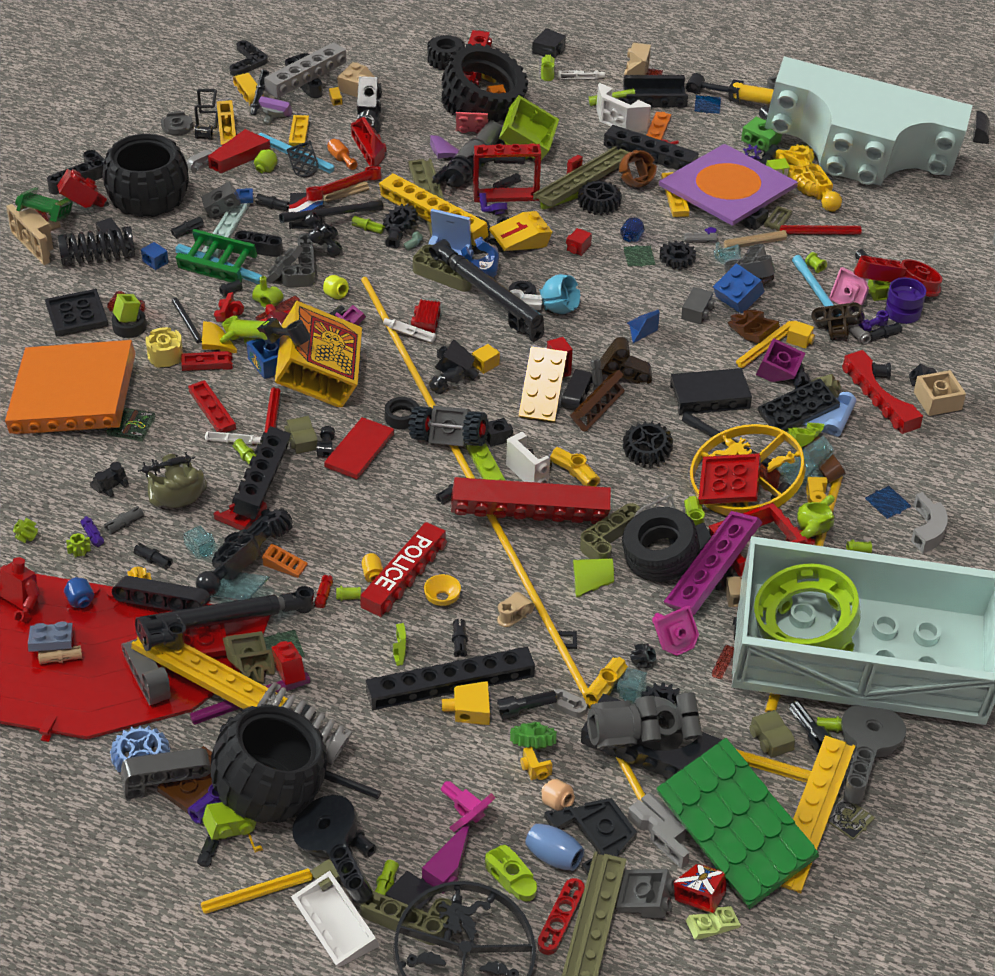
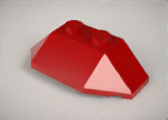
(368, 141)

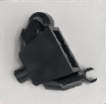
(454, 364)

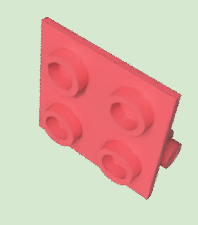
(470, 122)

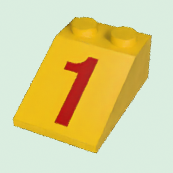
(522, 232)

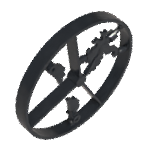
(458, 912)

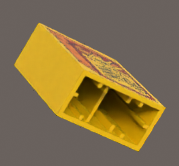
(326, 363)

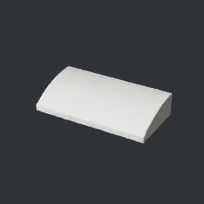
(335, 921)

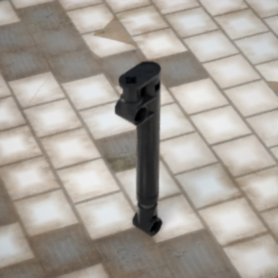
(520, 315)
(169, 628)

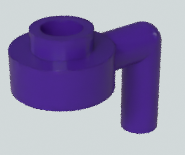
(498, 208)

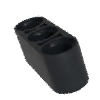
(264, 243)
(576, 389)

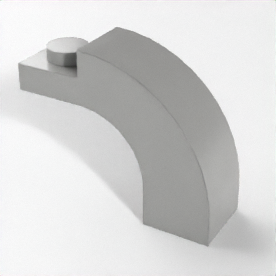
(931, 534)

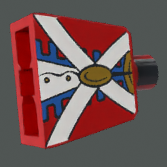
(701, 887)

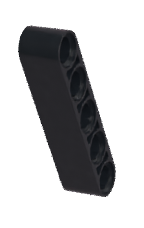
(159, 594)

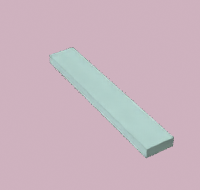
(228, 224)

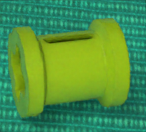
(815, 262)

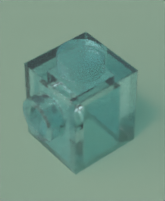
(199, 542)
(632, 684)

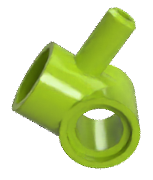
(267, 295)

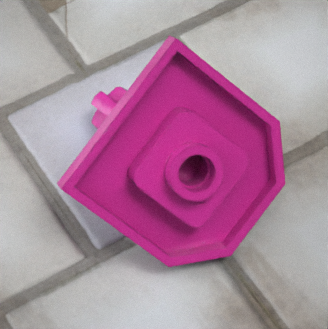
(676, 630)
(466, 804)

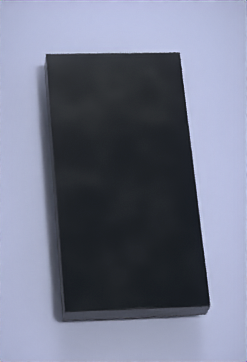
(799, 406)

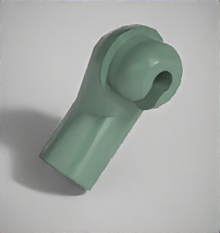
(416, 239)

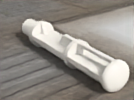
(581, 75)
(410, 330)
(229, 437)

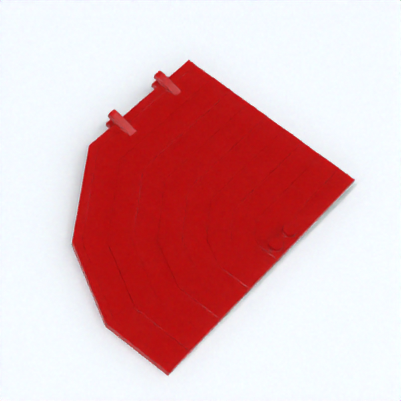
(94, 692)

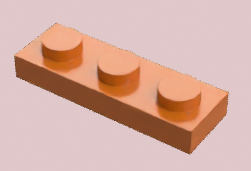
(659, 125)

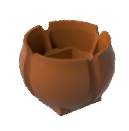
(644, 166)

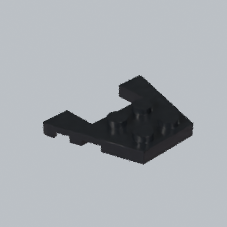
(600, 822)

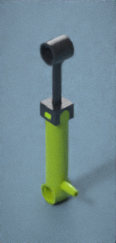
(267, 330)

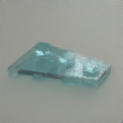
(814, 455)

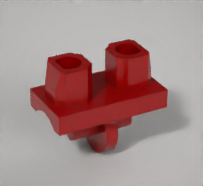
(228, 308)

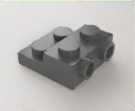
(646, 892)

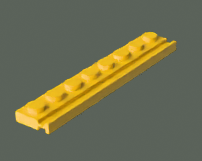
(208, 674)
(820, 797)

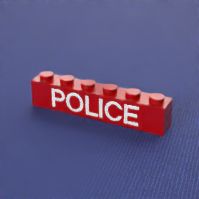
(403, 569)

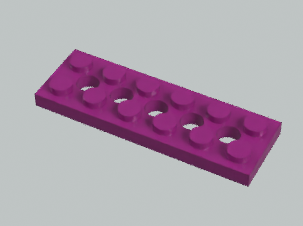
(722, 559)

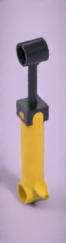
(736, 91)

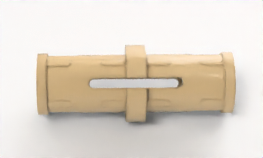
(59, 655)

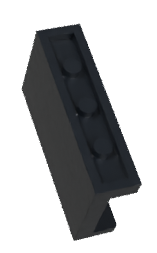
(657, 90)
(711, 391)

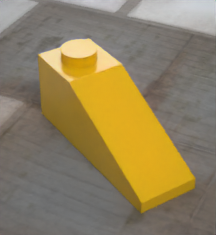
(226, 120)

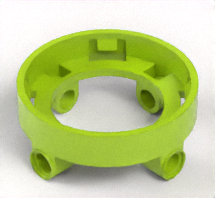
(840, 591)

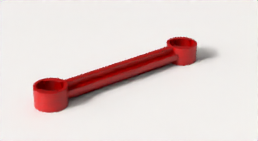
(316, 193)

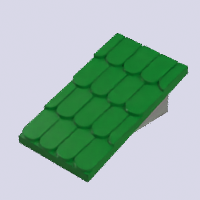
(737, 822)

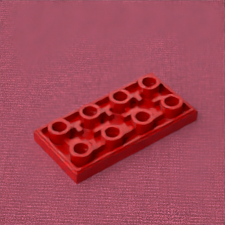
(359, 448)

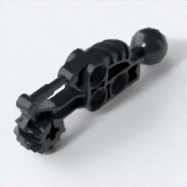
(243, 548)

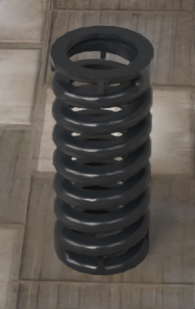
(116, 242)

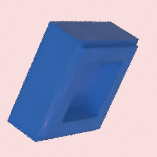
(245, 195)

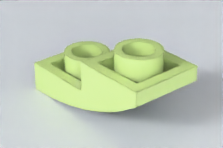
(713, 923)

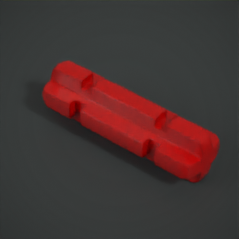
(323, 591)

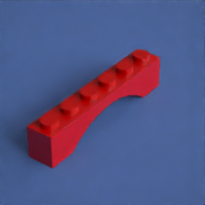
(902, 414)

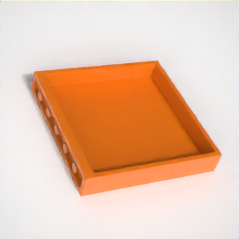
(71, 387)

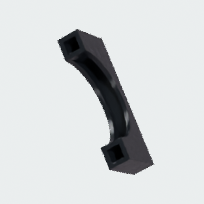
(659, 761)

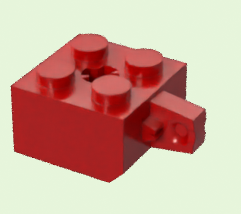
(80, 190)

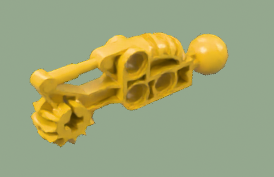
(810, 176)

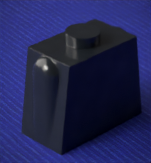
(549, 43)

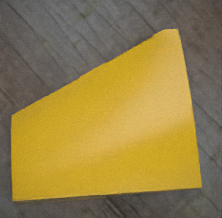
(211, 338)

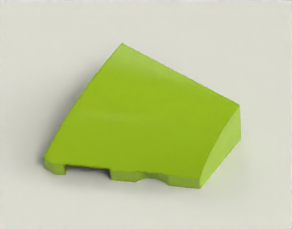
(806, 435)
(592, 574)

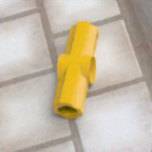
(605, 681)

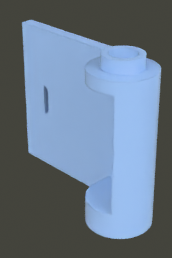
(453, 228)
(836, 419)

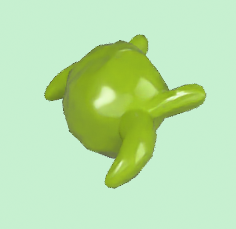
(816, 517)

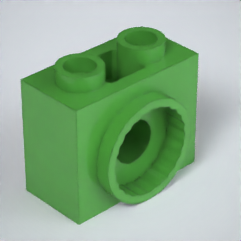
(756, 134)

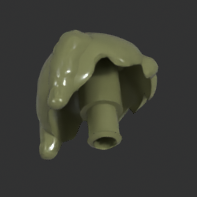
(178, 487)

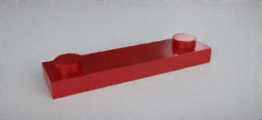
(212, 407)

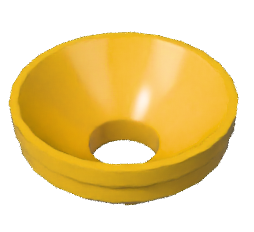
(442, 584)

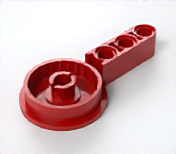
(889, 270)

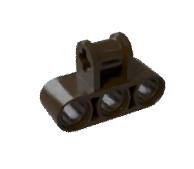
(839, 325)

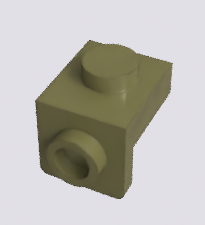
(833, 384)

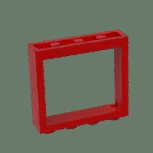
(513, 150)
(767, 514)

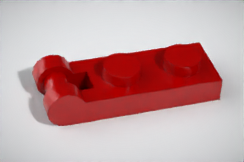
(207, 360)

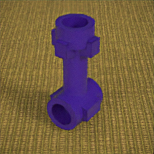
(881, 319)

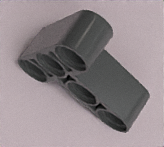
(754, 261)

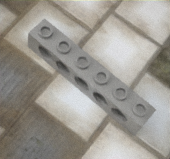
(305, 70)

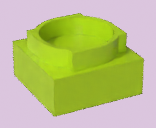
(528, 125)

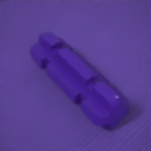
(91, 531)

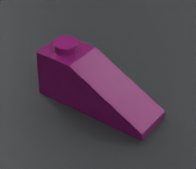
(447, 862)

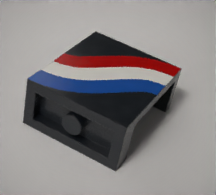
(298, 203)

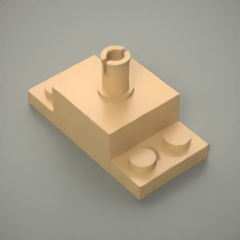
(32, 231)

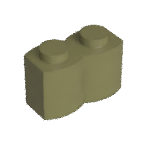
(302, 434)
(772, 733)

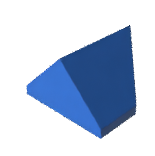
(644, 325)

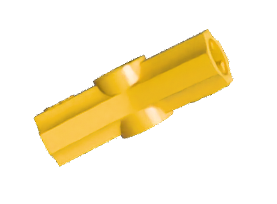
(576, 466)

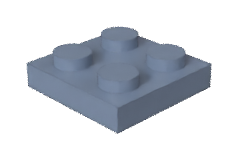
(50, 636)

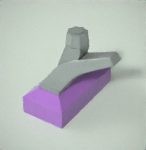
(274, 108)

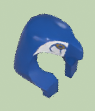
(489, 263)

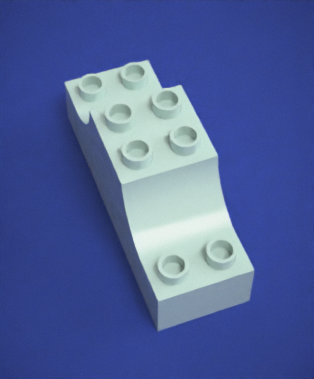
(866, 125)

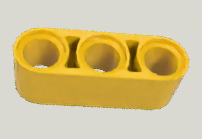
(246, 86)

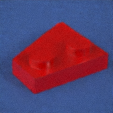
(236, 520)

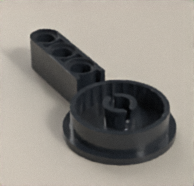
(333, 842)

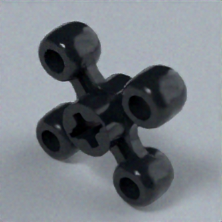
(323, 234)

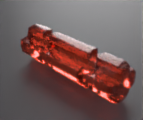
(723, 662)

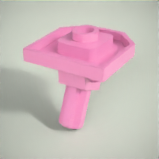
(849, 288)

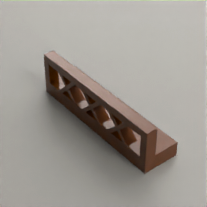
(594, 399)

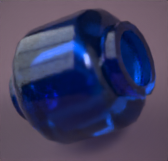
(632, 229)

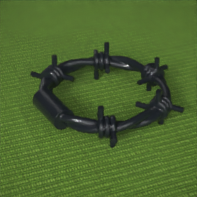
(171, 462)

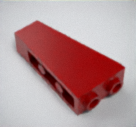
(237, 151)

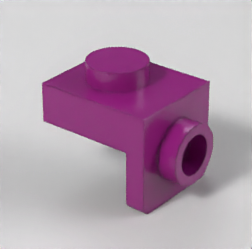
(352, 315)

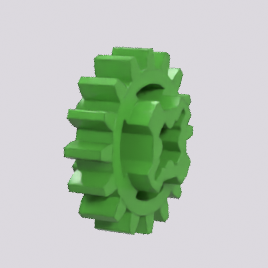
(533, 735)

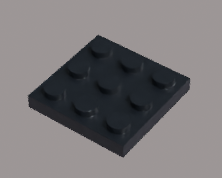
(76, 312)

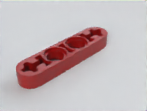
(563, 917)

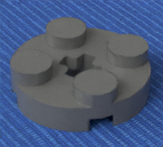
(176, 123)

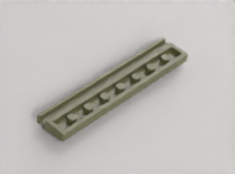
(422, 175)
(573, 181)
(594, 916)

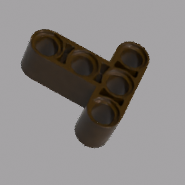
(618, 358)

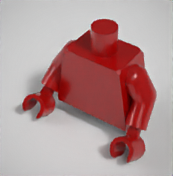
(19, 587)

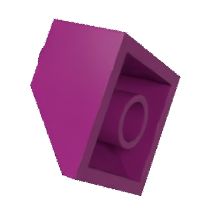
(780, 362)

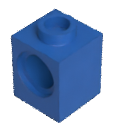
(154, 256)

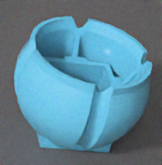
(560, 294)

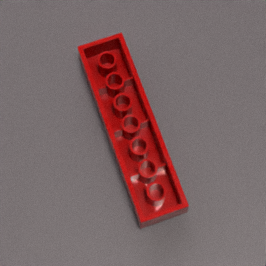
(530, 500)

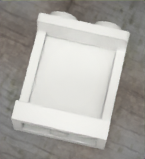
(524, 463)

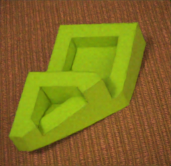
(399, 648)

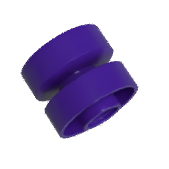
(905, 300)

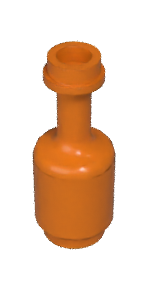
(341, 152)

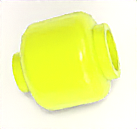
(335, 287)

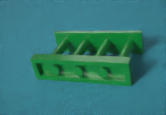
(54, 208)
(216, 269)

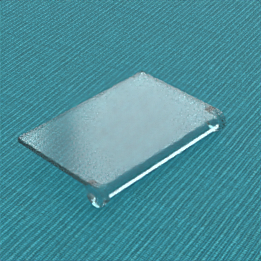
(241, 587)

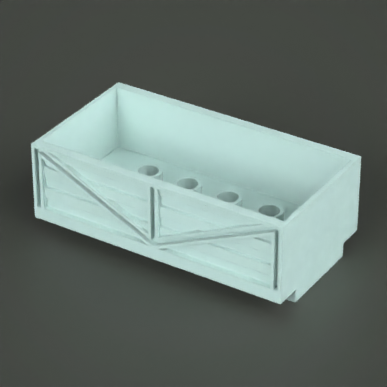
(918, 643)

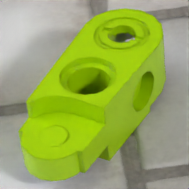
(521, 883)

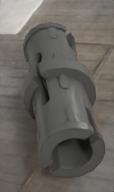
(124, 520)

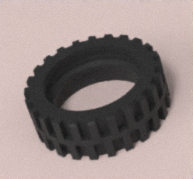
(488, 62)

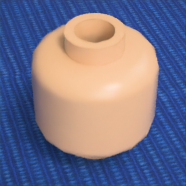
(557, 794)

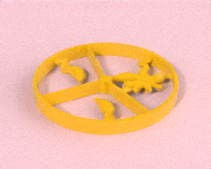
(738, 448)

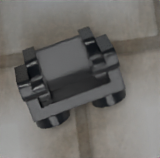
(109, 478)

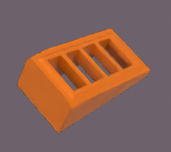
(274, 553)

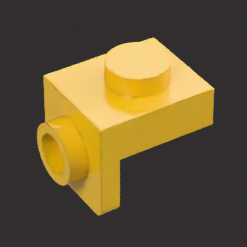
(535, 769)

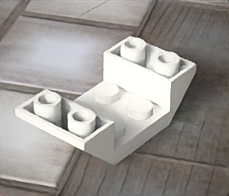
(618, 113)

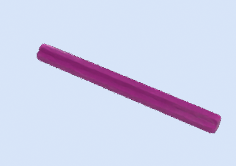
(226, 706)

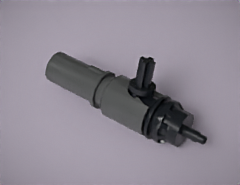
(461, 166)

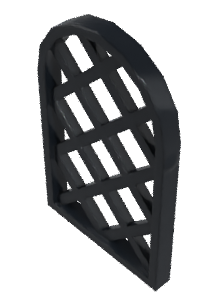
(300, 146)

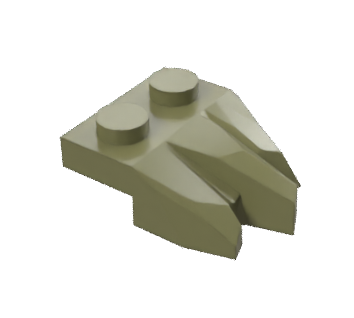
(250, 655)

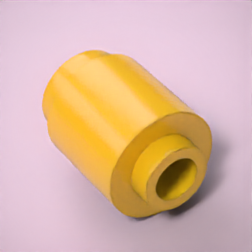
(371, 566)

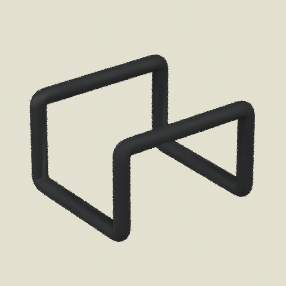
(199, 106)

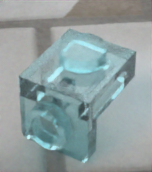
(727, 254)

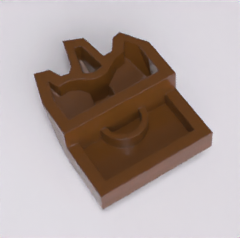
(753, 325)

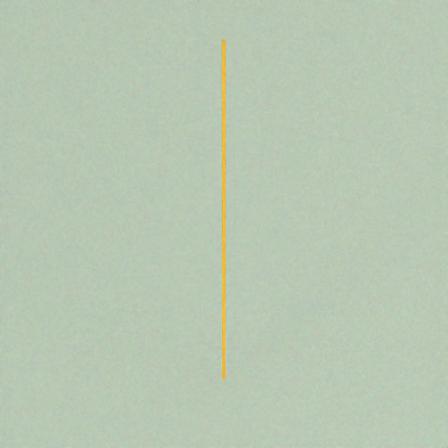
(501, 535)

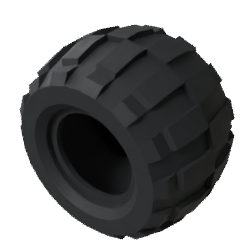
(145, 175)
(274, 739)

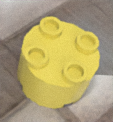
(164, 347)

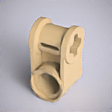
(514, 609)

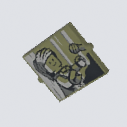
(849, 818)

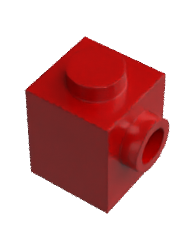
(578, 241)

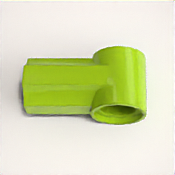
(547, 68)
(694, 510)

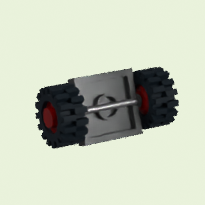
(448, 425)

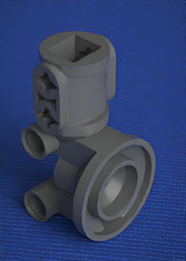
(624, 725)

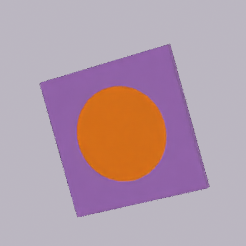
(728, 184)

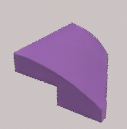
(442, 148)

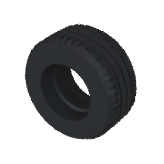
(654, 525)

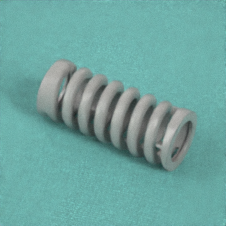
(334, 744)

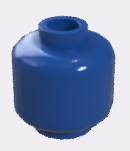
(78, 592)

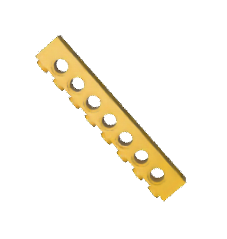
(404, 192)

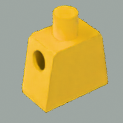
(470, 703)

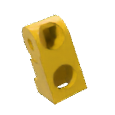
(816, 488)

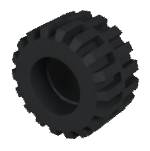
(440, 50)

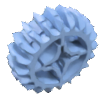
(137, 743)

